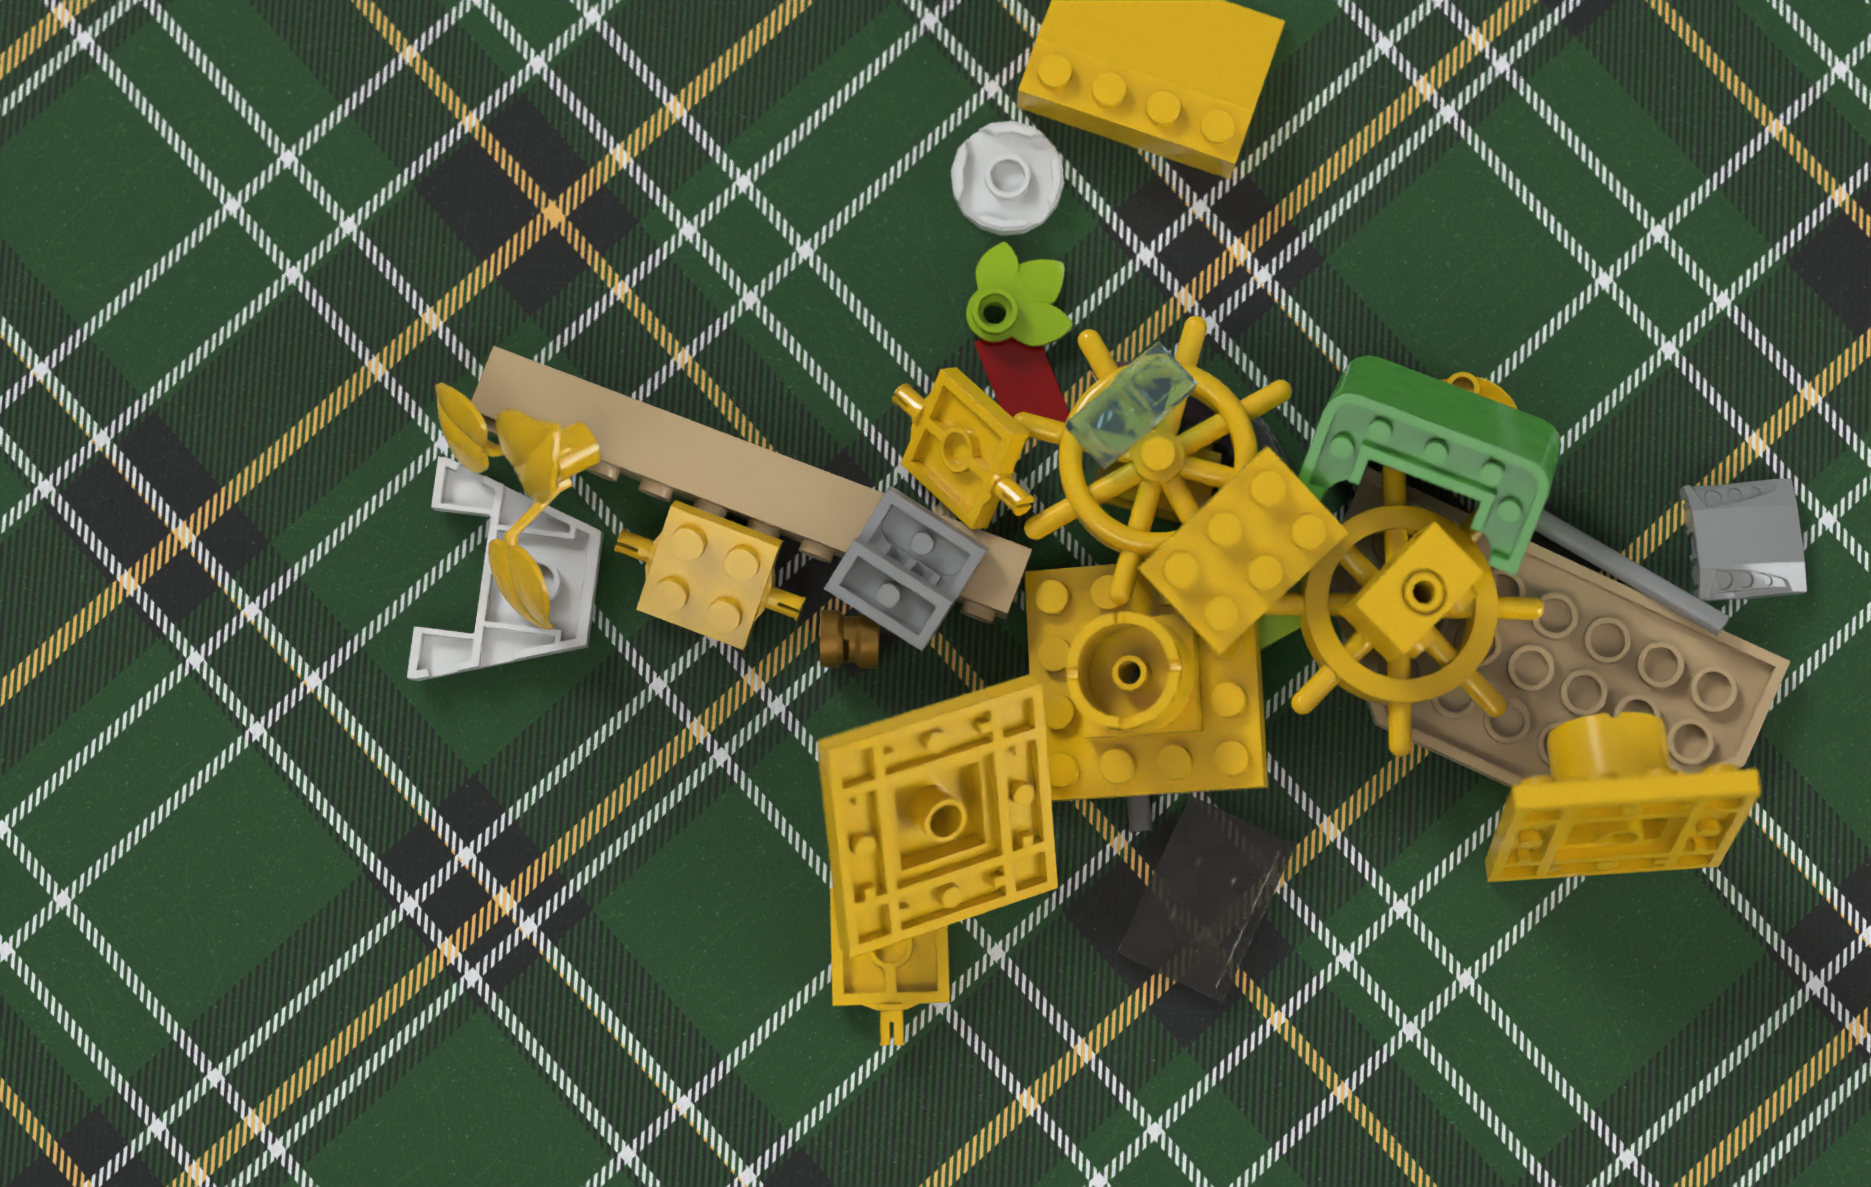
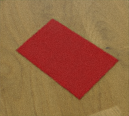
(1022, 379)

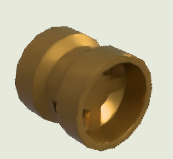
(848, 640)

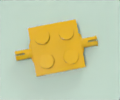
(964, 448)
(709, 575)
(891, 976)

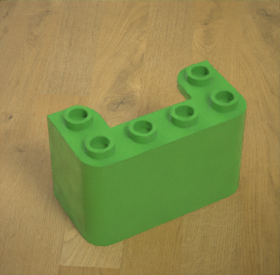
(1442, 438)

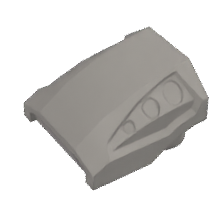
(1744, 540)

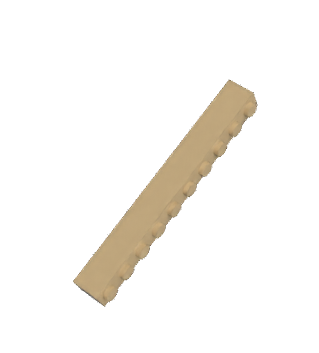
(724, 472)

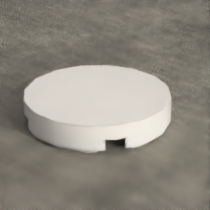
(1007, 178)

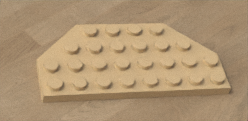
(1585, 656)

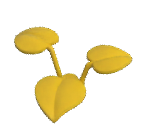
(544, 462)

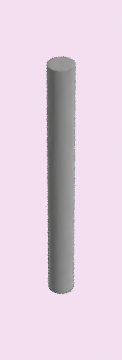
(1631, 573)

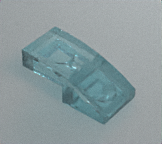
(1131, 405)

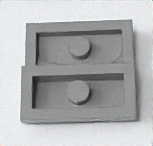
(906, 568)

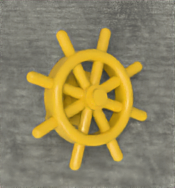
(1161, 473)
(1396, 611)

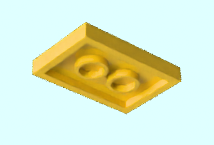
(1242, 550)

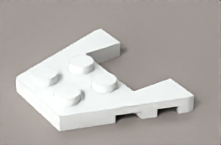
(561, 547)

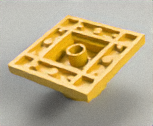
(1177, 729)
(1617, 806)
(938, 814)

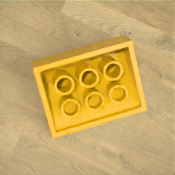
(1154, 74)

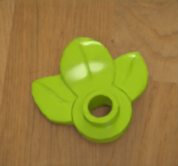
(1024, 294)

